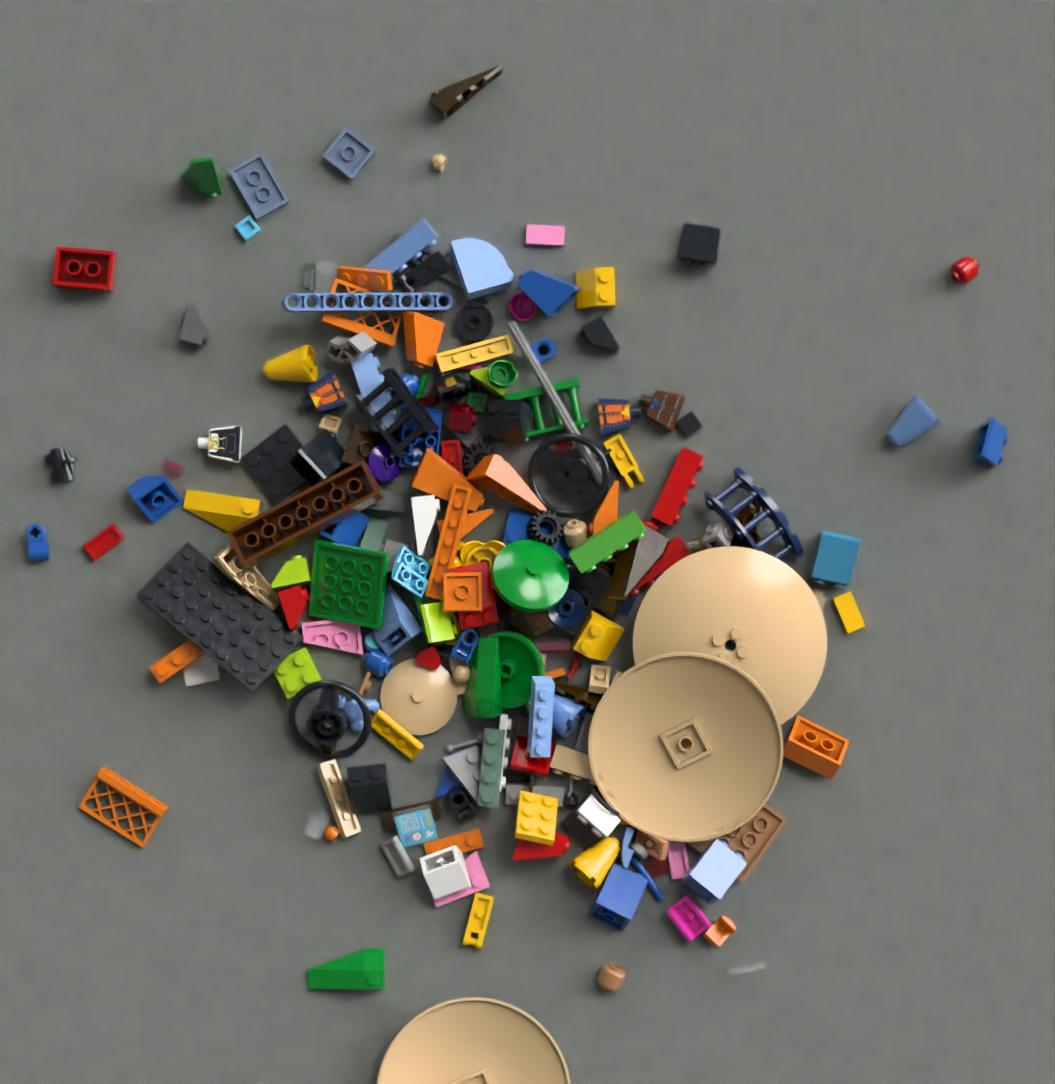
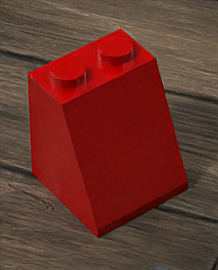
(531, 850)

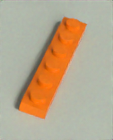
(449, 539)

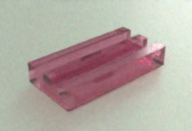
(555, 646)

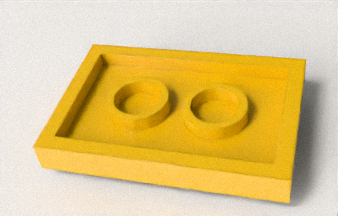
(536, 818)

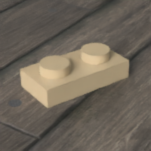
(599, 679)

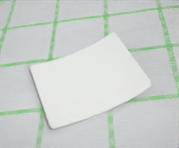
(201, 671)

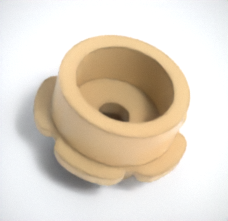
(439, 162)

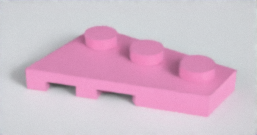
(333, 635)
(477, 880)

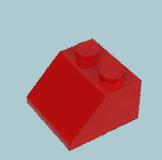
(294, 604)

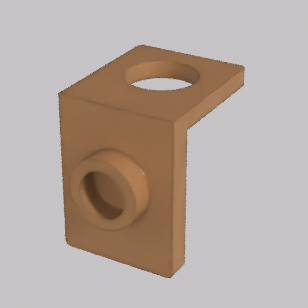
(366, 684)

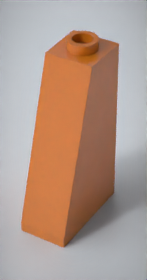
(438, 476)

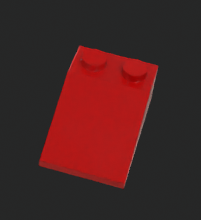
(489, 609)

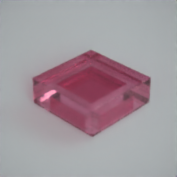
(173, 466)

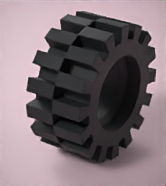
(473, 451)
(551, 521)

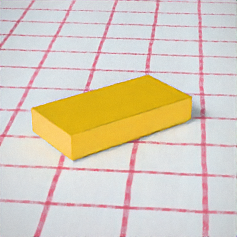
(848, 612)

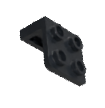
(699, 245)

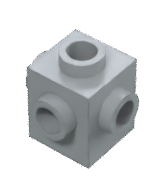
(718, 536)

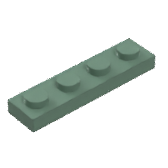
(491, 767)

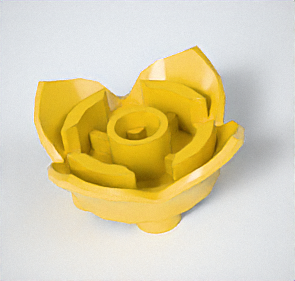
(475, 551)

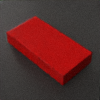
(103, 542)

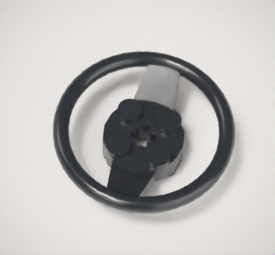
(560, 466)
(328, 712)

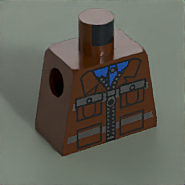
(663, 408)

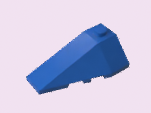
(517, 531)

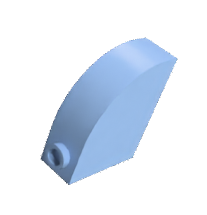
(480, 267)

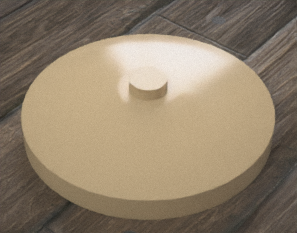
(418, 697)

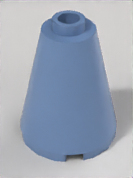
(912, 422)
(566, 714)

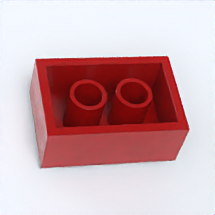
(84, 269)

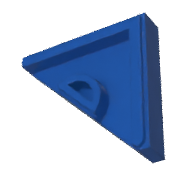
(447, 782)

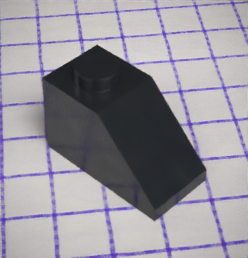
(599, 335)

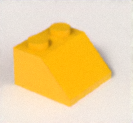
(596, 288)
(597, 637)

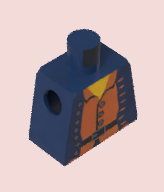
(325, 395)
(615, 415)

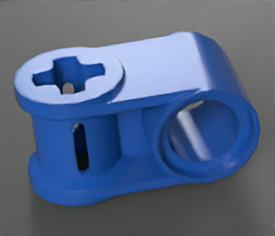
(37, 547)
(464, 647)

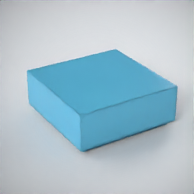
(247, 228)

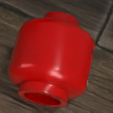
(964, 270)

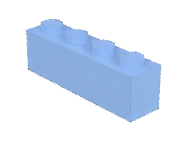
(368, 379)
(540, 716)

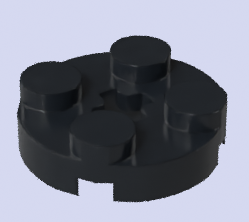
(482, 330)

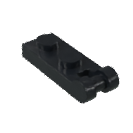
(423, 272)

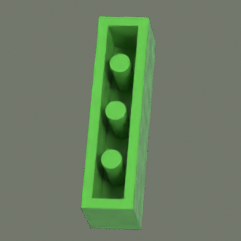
(607, 541)

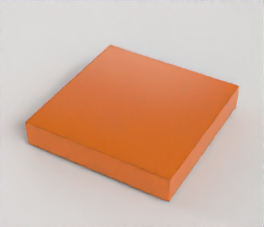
(462, 592)

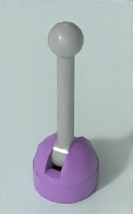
(480, 739)

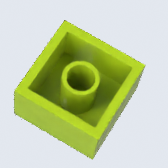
(297, 672)

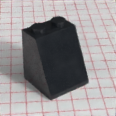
(319, 458)
(369, 788)

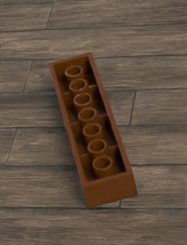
(305, 514)

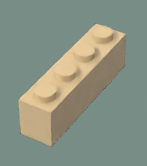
(572, 762)

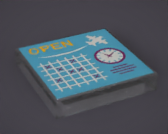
(415, 825)

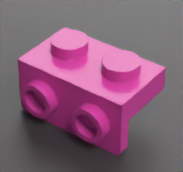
(688, 918)

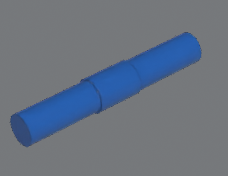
(651, 884)

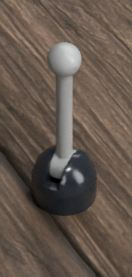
(570, 798)

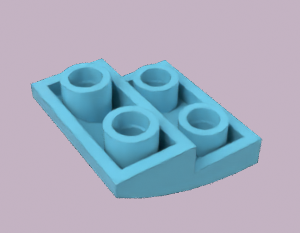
(410, 571)

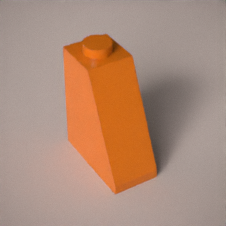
(421, 338)

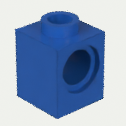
(548, 344)

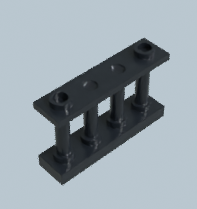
(414, 409)

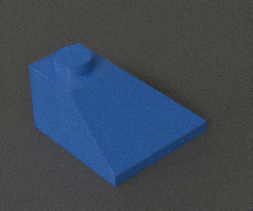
(155, 496)

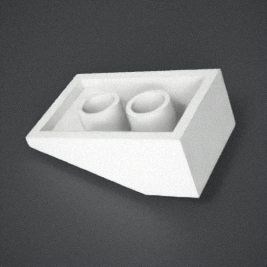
(425, 517)

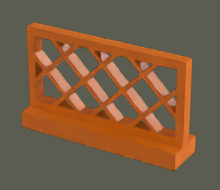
(354, 327)
(135, 795)

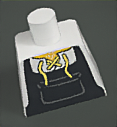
(223, 443)

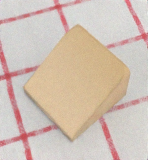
(330, 423)

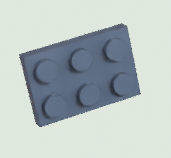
(259, 186)

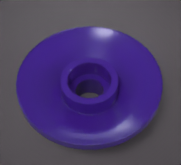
(378, 463)

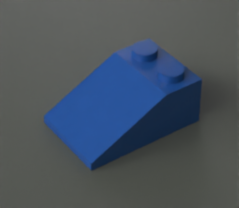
(990, 443)

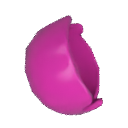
(522, 306)

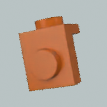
(719, 931)

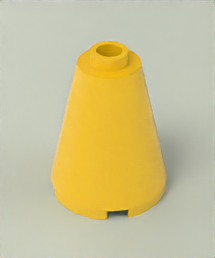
(293, 366)
(596, 861)

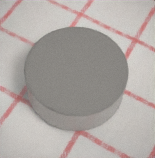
(639, 851)

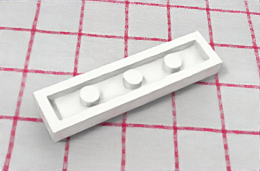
(505, 724)

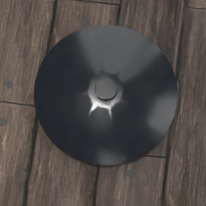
(594, 591)

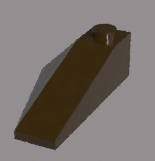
(456, 95)

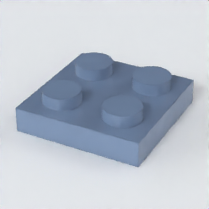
(349, 153)

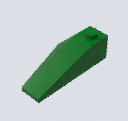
(353, 971)

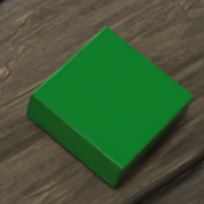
(478, 401)

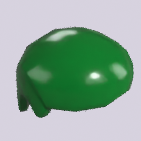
(501, 374)

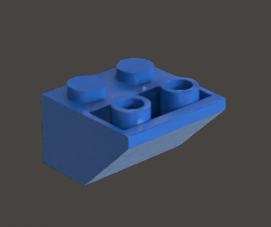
(348, 530)

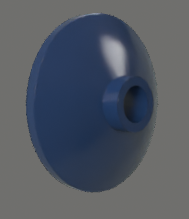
(574, 616)

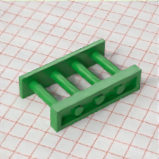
(533, 395)

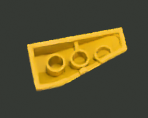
(221, 509)

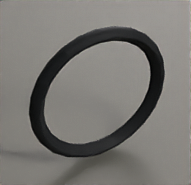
(605, 805)

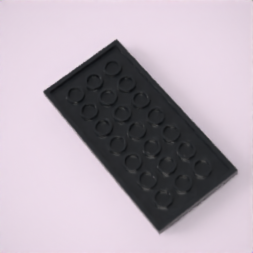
(219, 618)

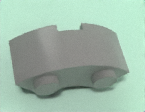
(349, 348)

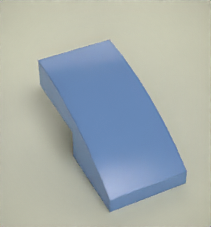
(625, 853)

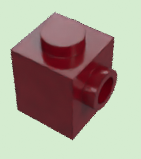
(462, 417)

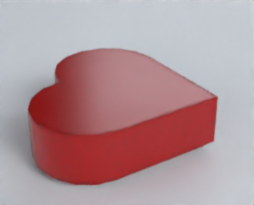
(429, 657)

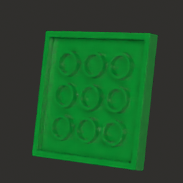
(348, 584)

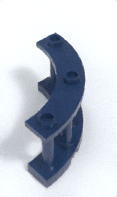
(769, 509)

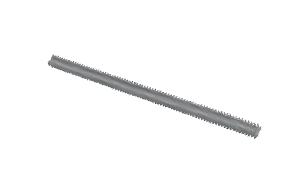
(555, 401)

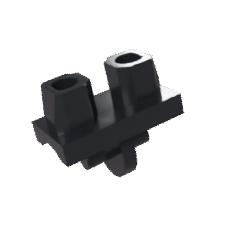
(63, 464)

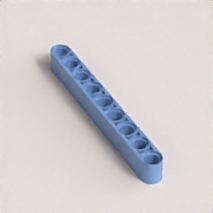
(358, 305)

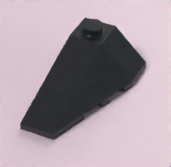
(452, 386)

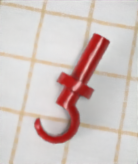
(574, 667)

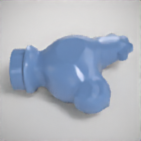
(353, 712)

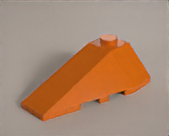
(500, 477)

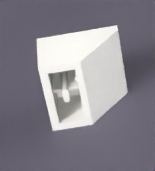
(597, 816)
(445, 872)

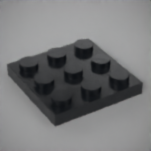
(271, 463)

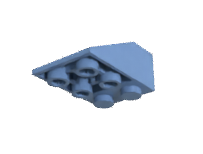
(398, 624)

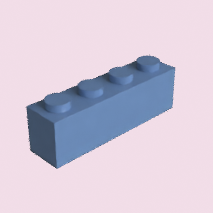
(405, 248)

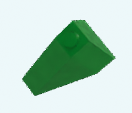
(203, 177)
(483, 688)

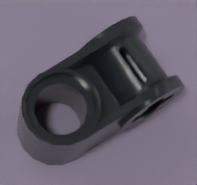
(463, 807)

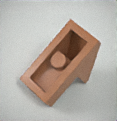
(654, 846)

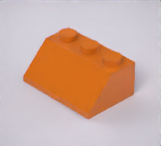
(815, 747)

